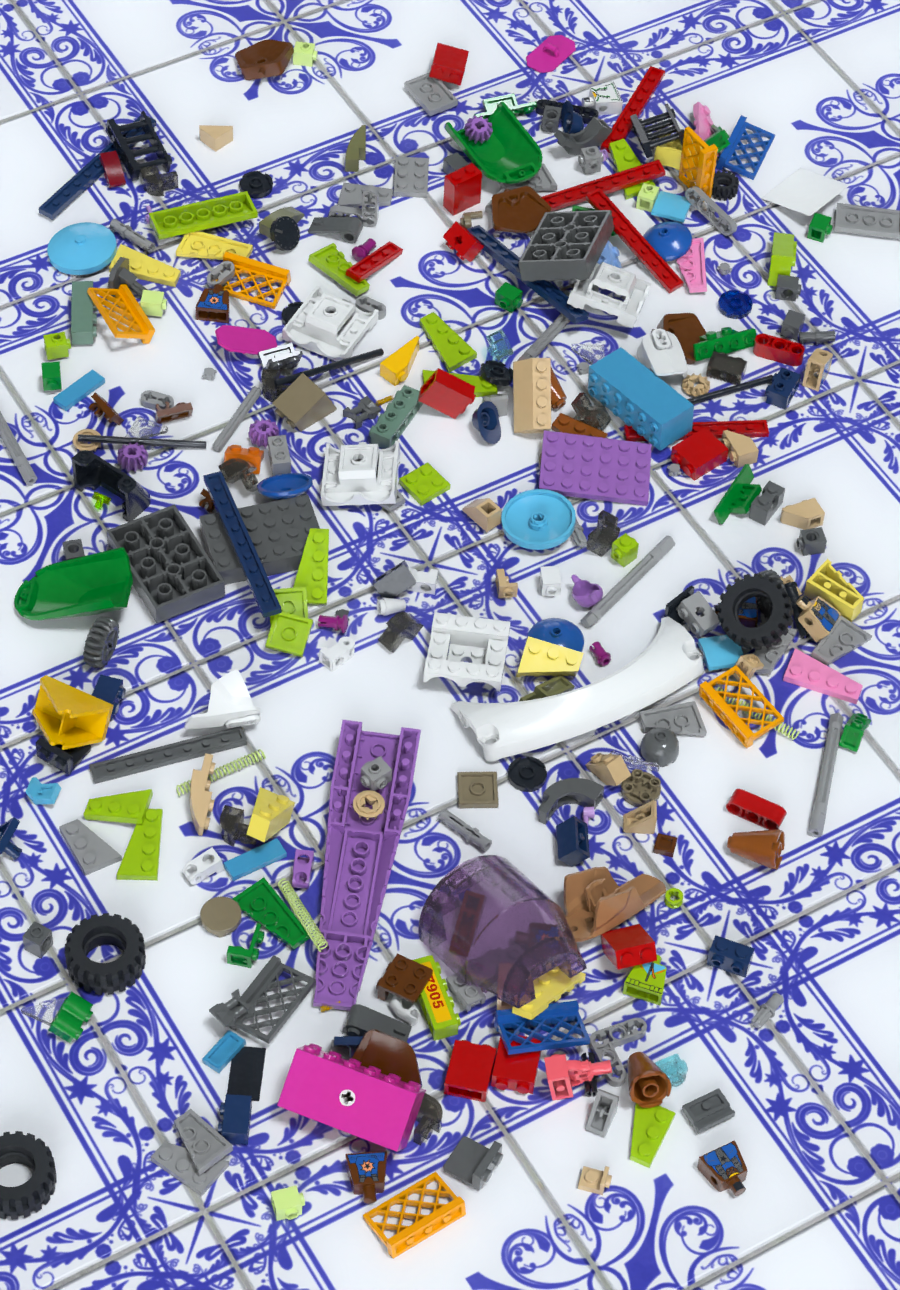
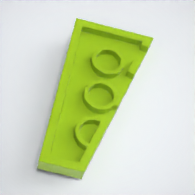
(334, 265)

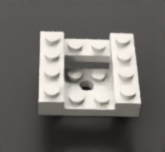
(615, 280)
(319, 320)
(351, 475)
(472, 640)

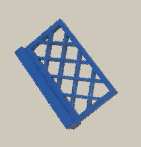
(739, 133)
(556, 1014)

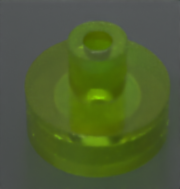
(100, 500)

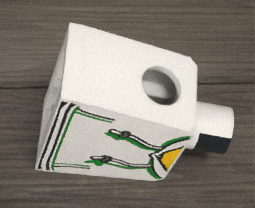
(604, 99)

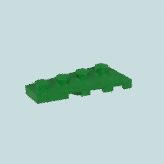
(269, 910)

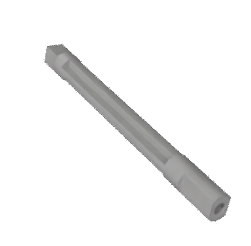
(547, 336)
(16, 453)
(628, 581)
(826, 774)

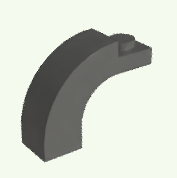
(590, 136)
(569, 791)

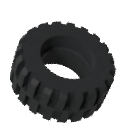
(744, 590)
(105, 931)
(37, 1190)

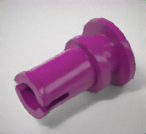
(363, 250)
(334, 622)

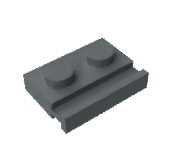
(708, 1111)

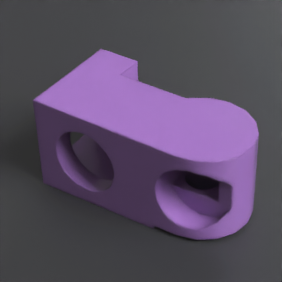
(302, 869)

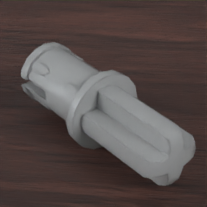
(578, 535)
(767, 1010)

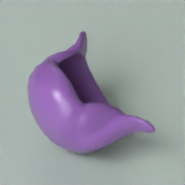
(586, 593)

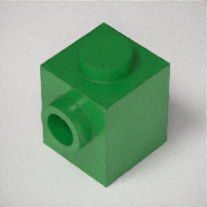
(819, 227)
(508, 297)
(51, 376)

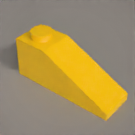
(398, 365)

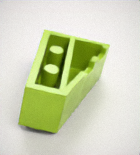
(782, 256)

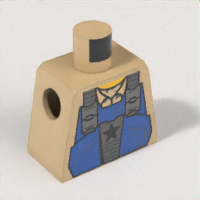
(818, 362)
(817, 616)

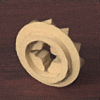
(701, 388)
(85, 446)
(372, 798)

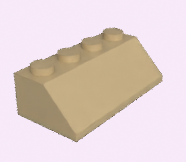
(532, 395)

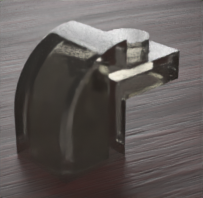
(157, 183)
(269, 389)
(591, 415)
(240, 469)
(601, 538)
(400, 627)
(233, 827)
(429, 1119)

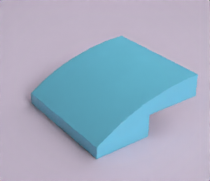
(671, 206)
(719, 652)

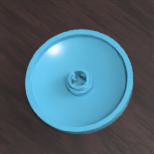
(82, 248)
(538, 519)

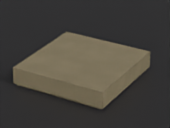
(477, 790)

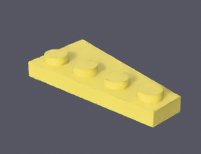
(210, 246)
(147, 267)
(548, 989)

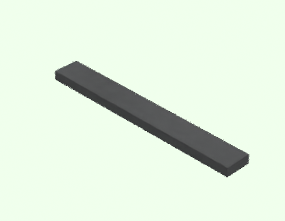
(167, 754)

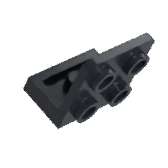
(64, 760)

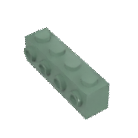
(82, 314)
(395, 418)

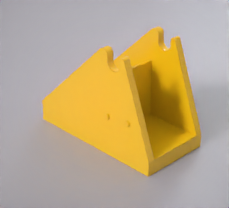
(70, 715)

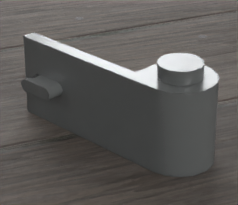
(347, 227)
(363, 1019)

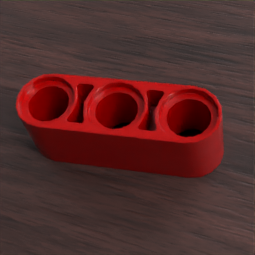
(778, 350)
(756, 809)

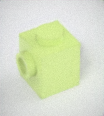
(304, 54)
(647, 197)
(153, 302)
(287, 1203)

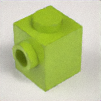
(56, 345)
(624, 550)

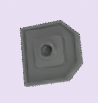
(121, 275)

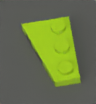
(121, 808)
(649, 1132)

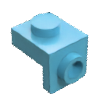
(42, 793)

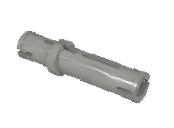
(126, 232)
(471, 834)

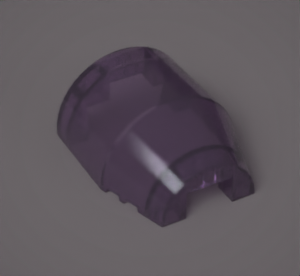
(497, 929)

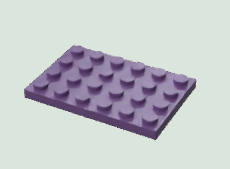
(595, 468)

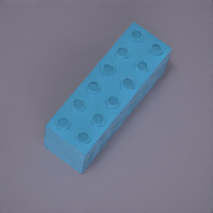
(640, 398)

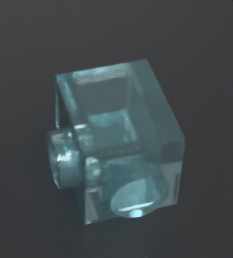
(499, 345)
(674, 1068)

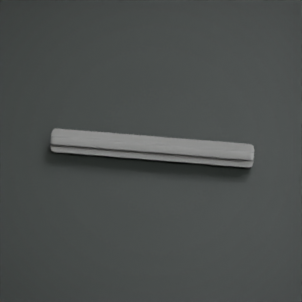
(236, 419)

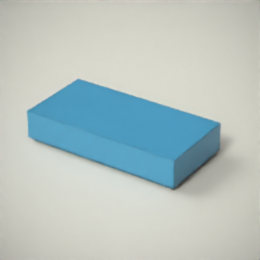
(224, 1051)

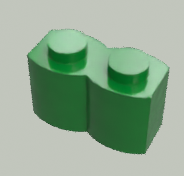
(71, 1017)

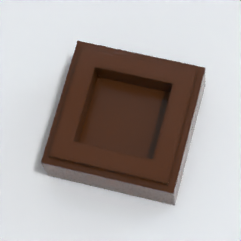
(665, 845)

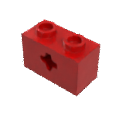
(462, 241)

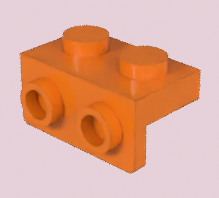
(252, 455)

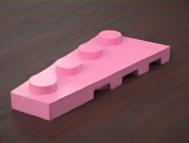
(703, 121)
(693, 267)
(820, 678)

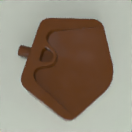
(264, 59)
(518, 210)
(686, 329)
(389, 1055)

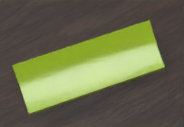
(202, 215)

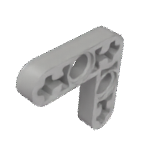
(365, 212)
(607, 1047)

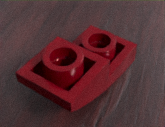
(113, 169)

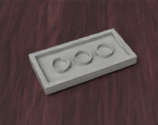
(867, 221)

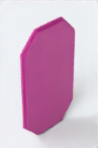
(550, 53)
(244, 339)

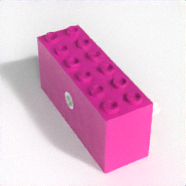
(351, 1097)

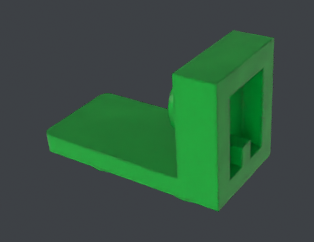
(719, 138)
(854, 731)
(245, 957)

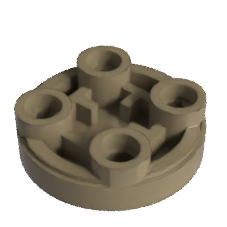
(640, 788)
(220, 916)

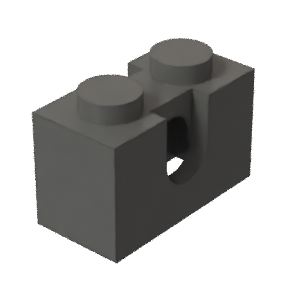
(762, 507)

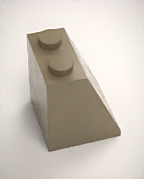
(303, 404)

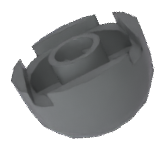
(659, 746)

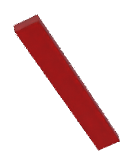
(634, 106)
(607, 184)
(636, 242)
(748, 428)

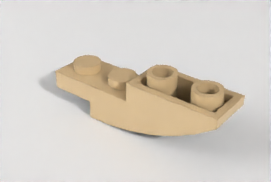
(200, 795)

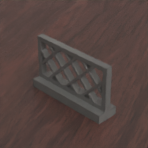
(257, 989)

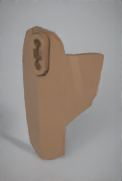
(598, 904)

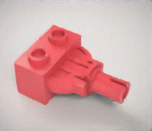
(565, 1074)

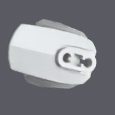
(662, 355)
(228, 705)

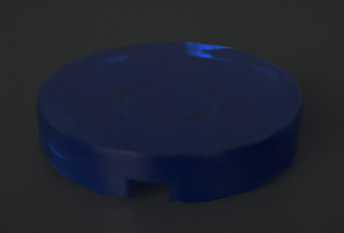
(735, 304)

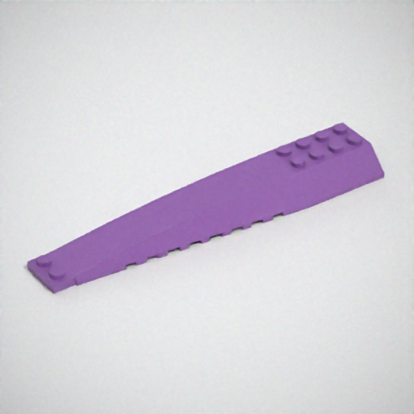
(359, 857)

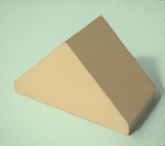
(216, 136)
(642, 819)

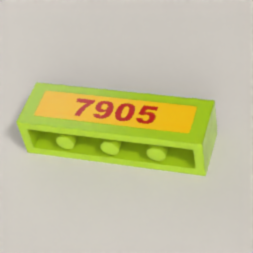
(437, 1004)

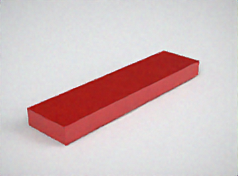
(374, 262)

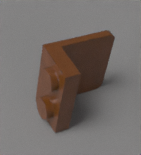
(404, 979)

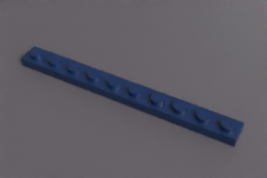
(82, 179)
(541, 287)
(242, 544)

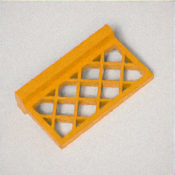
(705, 164)
(257, 270)
(128, 308)
(727, 713)
(424, 1224)

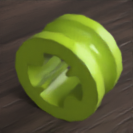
(676, 903)

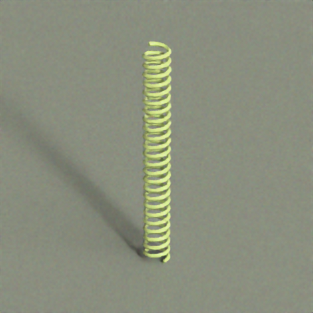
(788, 734)
(225, 773)
(292, 891)

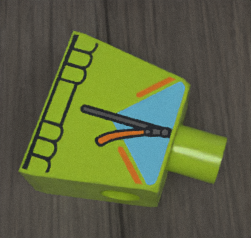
(646, 982)

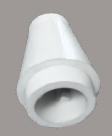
(389, 606)

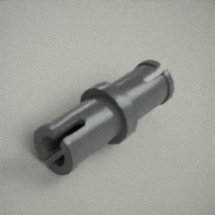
(817, 336)

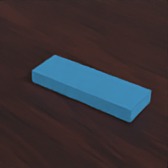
(79, 390)
(255, 859)

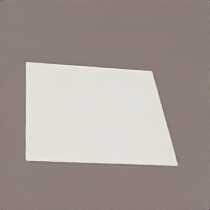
(805, 191)

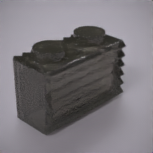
(726, 368)

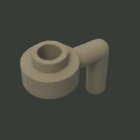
(466, 218)

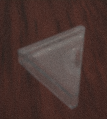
(589, 352)
(145, 429)
(638, 763)
(44, 1011)

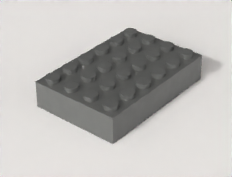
(566, 245)
(277, 532)
(167, 563)

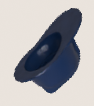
(571, 121)
(487, 422)

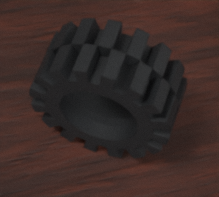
(727, 191)

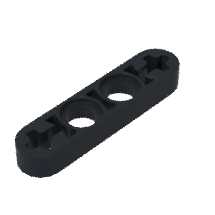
(587, 112)

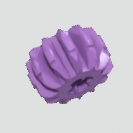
(478, 129)
(261, 430)
(132, 457)

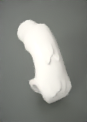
(407, 1015)

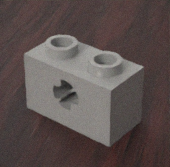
(279, 455)
(698, 614)

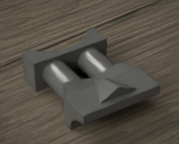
(366, 407)
(227, 1017)

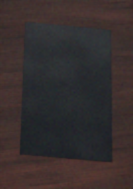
(247, 1072)

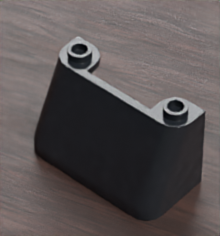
(93, 472)

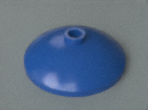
(669, 239)
(285, 486)
(566, 635)

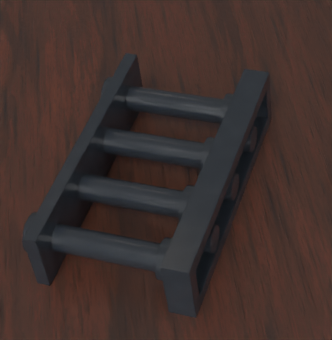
(646, 139)
(128, 156)

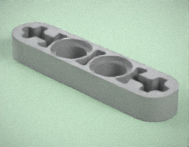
(697, 202)

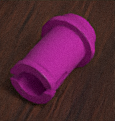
(602, 656)

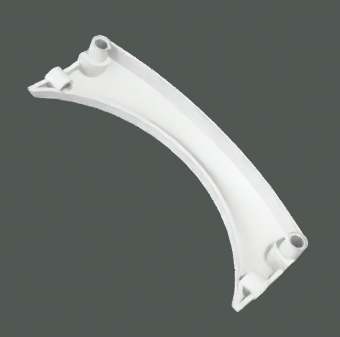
(540, 722)

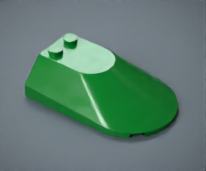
(509, 153)
(77, 587)

